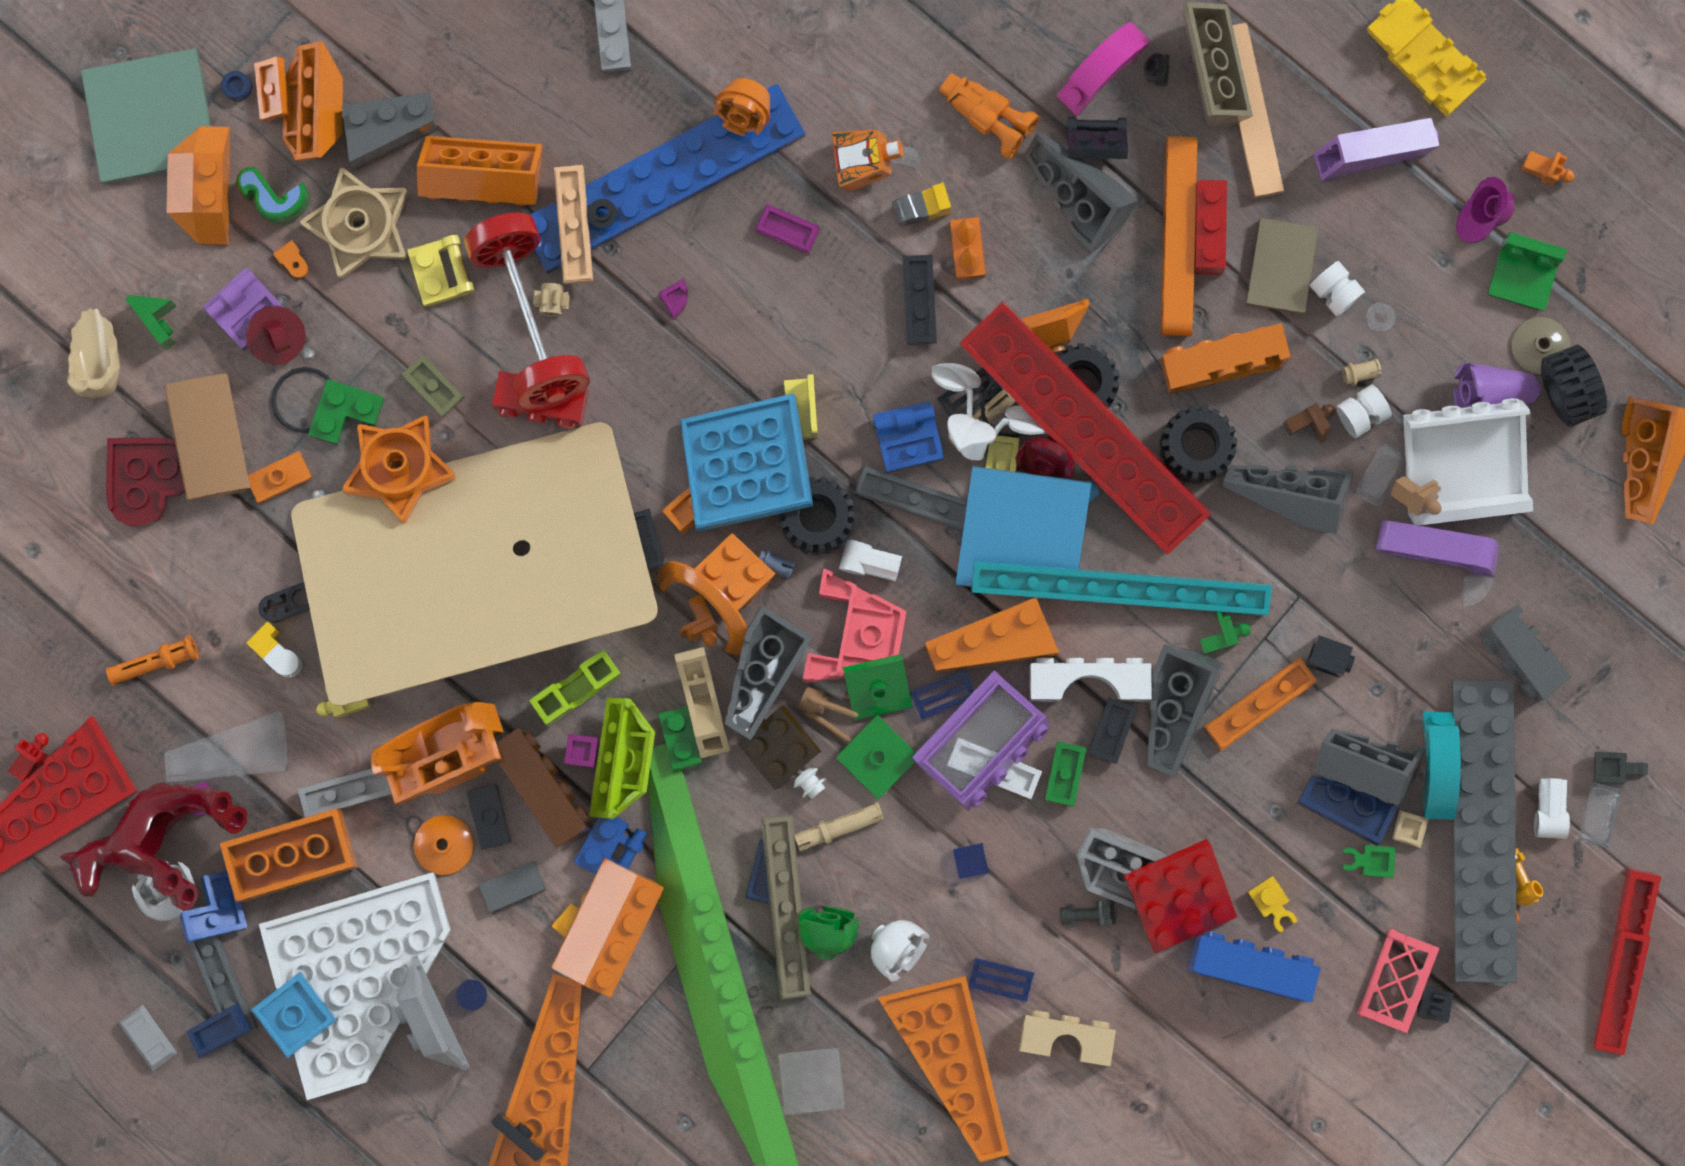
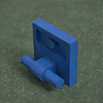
(908, 437)

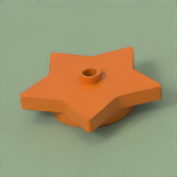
(386, 449)

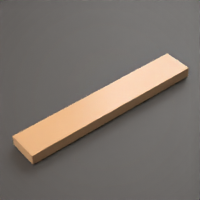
(1256, 131)

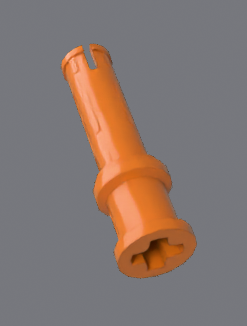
(166, 657)

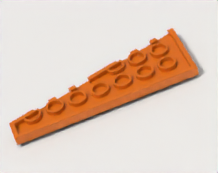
(546, 1080)

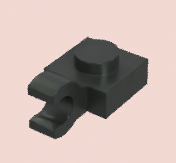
(1613, 768)

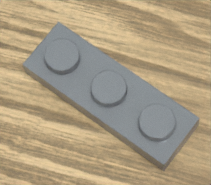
(612, 35)
(343, 792)

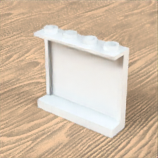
(1473, 456)

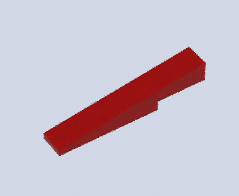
(1626, 960)

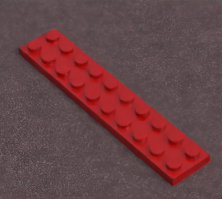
(1085, 427)

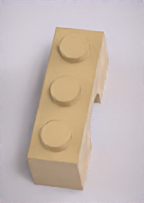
(1095, 1041)

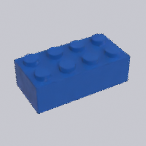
(1253, 968)

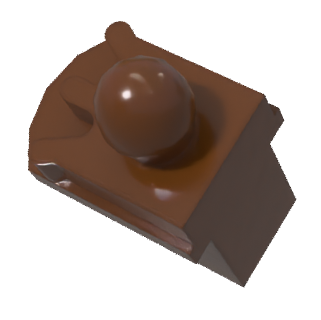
(1313, 417)

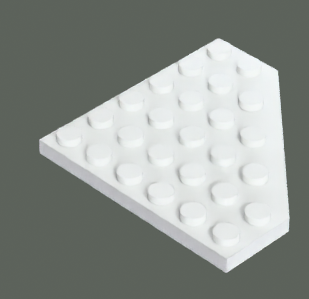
(356, 963)

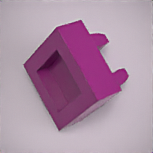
(581, 750)

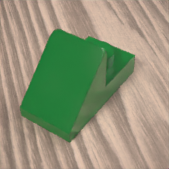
(150, 311)

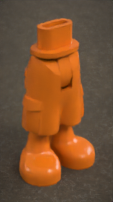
(985, 108)

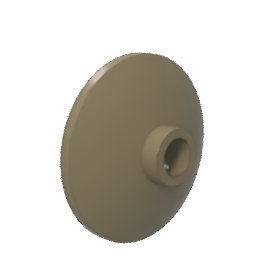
(1526, 338)

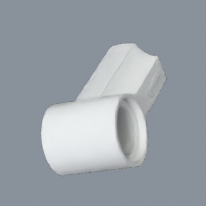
(862, 559)
(1551, 817)

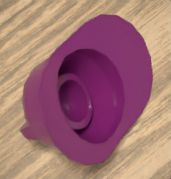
(1486, 208)

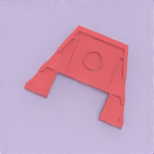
(870, 630)

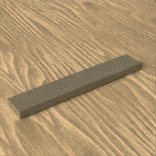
(785, 906)

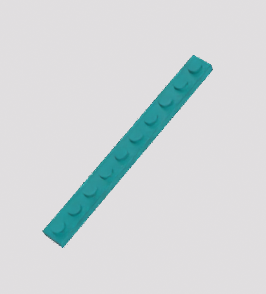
(1121, 588)

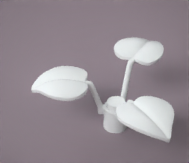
(973, 435)

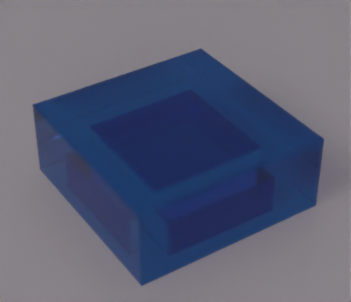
(970, 861)

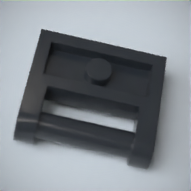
(1107, 144)

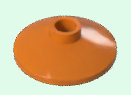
(459, 846)

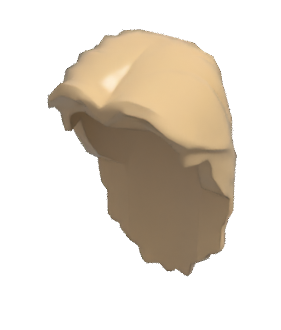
(93, 356)

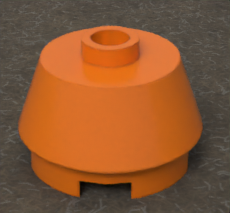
(743, 106)

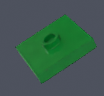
(877, 686)
(877, 757)

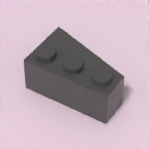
(1524, 655)
(1368, 766)

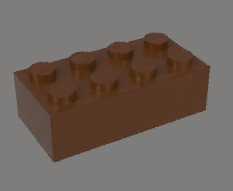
(540, 789)

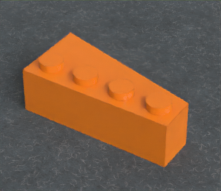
(1225, 359)
(1001, 638)

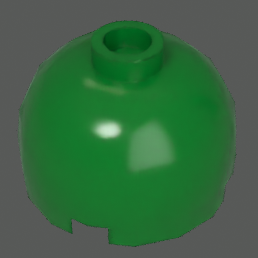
(828, 931)

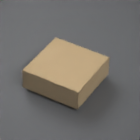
(1409, 829)

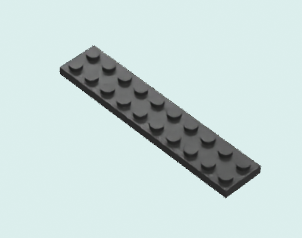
(1485, 834)

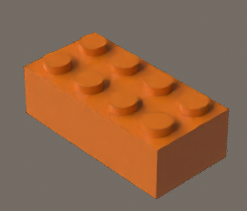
(288, 855)

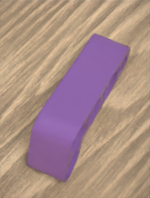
(1439, 546)

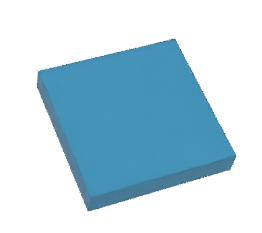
(294, 1015)

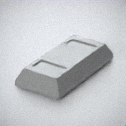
(147, 1037)

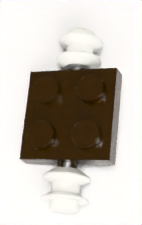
(782, 750)

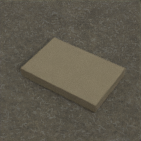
(1282, 266)

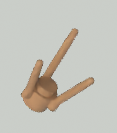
(815, 702)

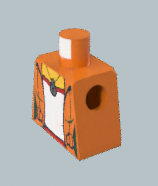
(863, 157)

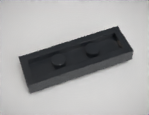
(919, 299)

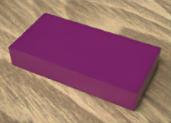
(787, 229)

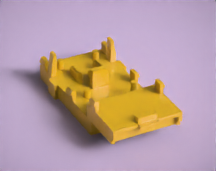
(1426, 55)

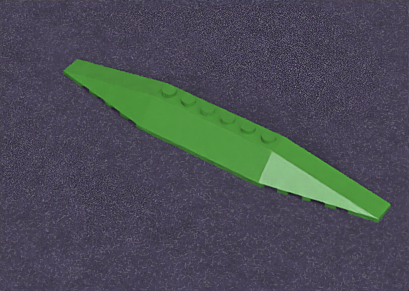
(712, 970)

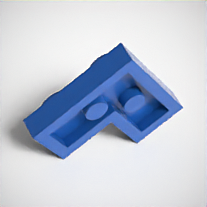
(220, 915)

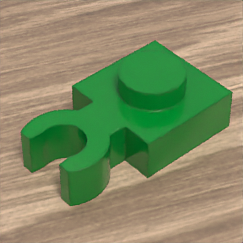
(1375, 861)

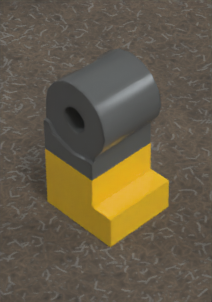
(922, 206)

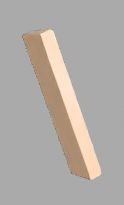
(573, 224)

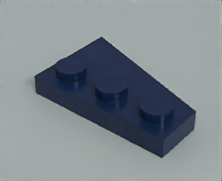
(1348, 808)

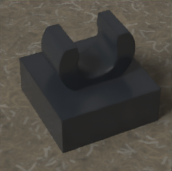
(1435, 1005)

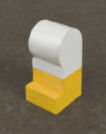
(273, 653)

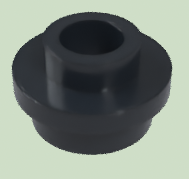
(606, 221)

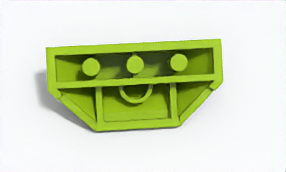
(622, 759)

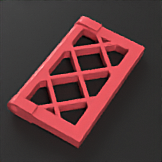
(1413, 1001)

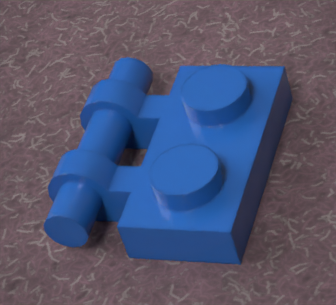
(603, 841)

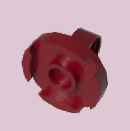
(275, 335)
(1045, 458)

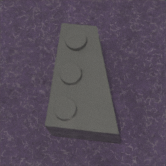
(386, 124)

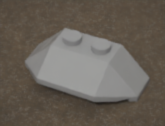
(1107, 858)
(427, 1019)

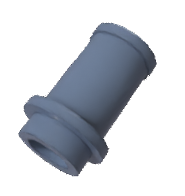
(777, 564)

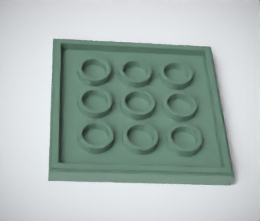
(143, 112)

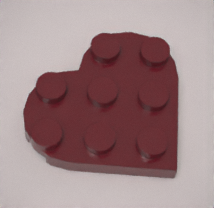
(141, 478)

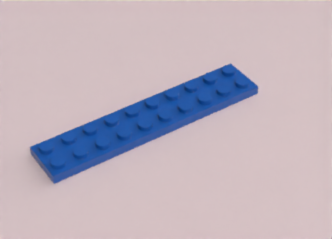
(672, 175)

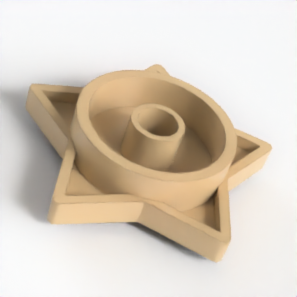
(356, 202)

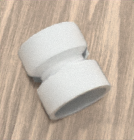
(1337, 288)
(1362, 412)

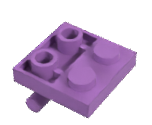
(237, 303)

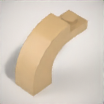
(702, 702)

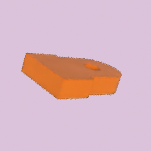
(290, 255)

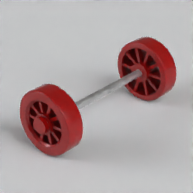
(503, 242)

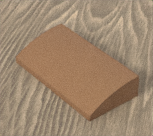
(207, 437)

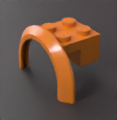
(727, 579)

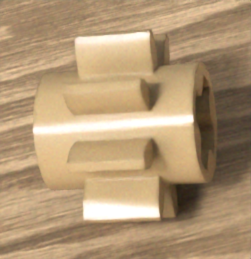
(551, 299)

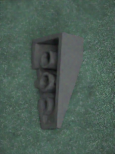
(1307, 498)
(765, 663)
(1180, 694)

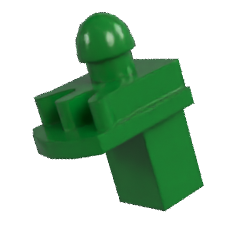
(1227, 638)

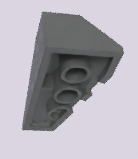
(1087, 196)

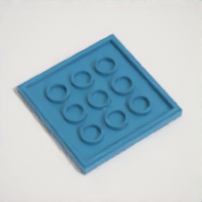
(746, 462)
(1022, 521)

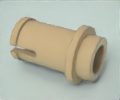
(1360, 372)

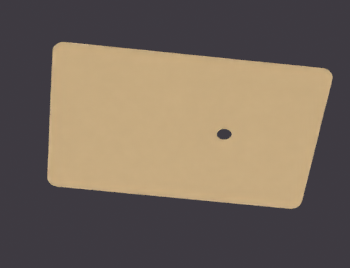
(445, 587)

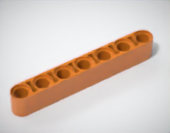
(1179, 236)

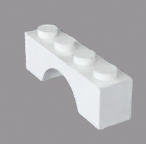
(1128, 680)

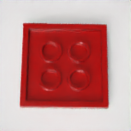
(1180, 896)

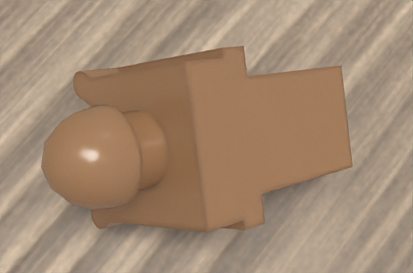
(1417, 498)

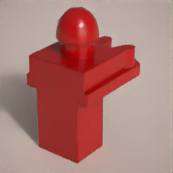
(29, 757)

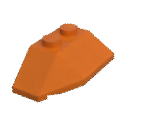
(314, 103)
(200, 185)
(1059, 324)

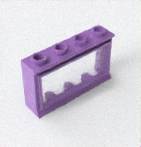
(982, 741)

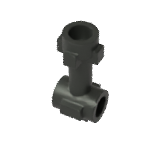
(1104, 913)

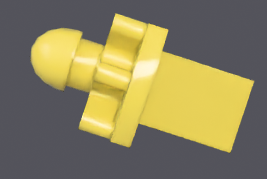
(326, 708)

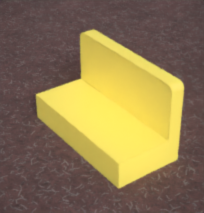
(806, 404)

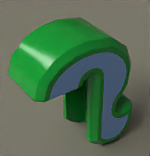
(271, 208)

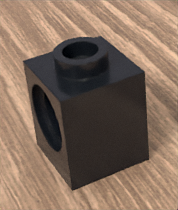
(1330, 657)

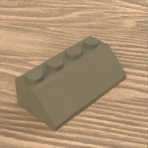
(1217, 63)

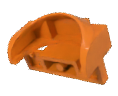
(439, 752)

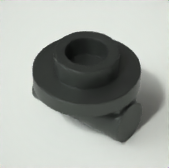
(1157, 69)

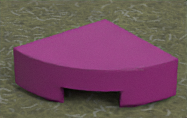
(675, 298)

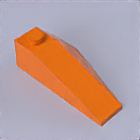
(1652, 455)

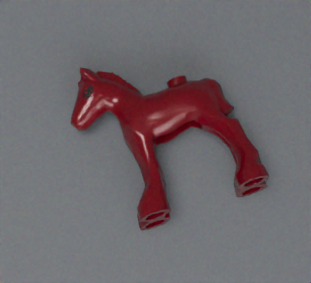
(142, 834)

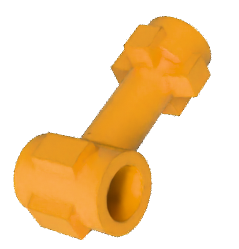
(1528, 892)

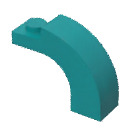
(1442, 765)

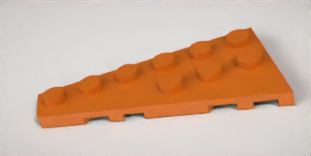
(946, 1042)

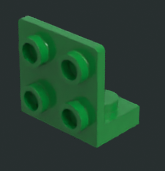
(1525, 271)

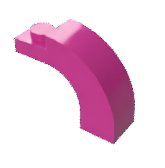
(1102, 65)

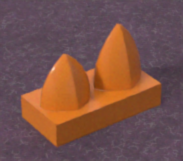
(967, 248)

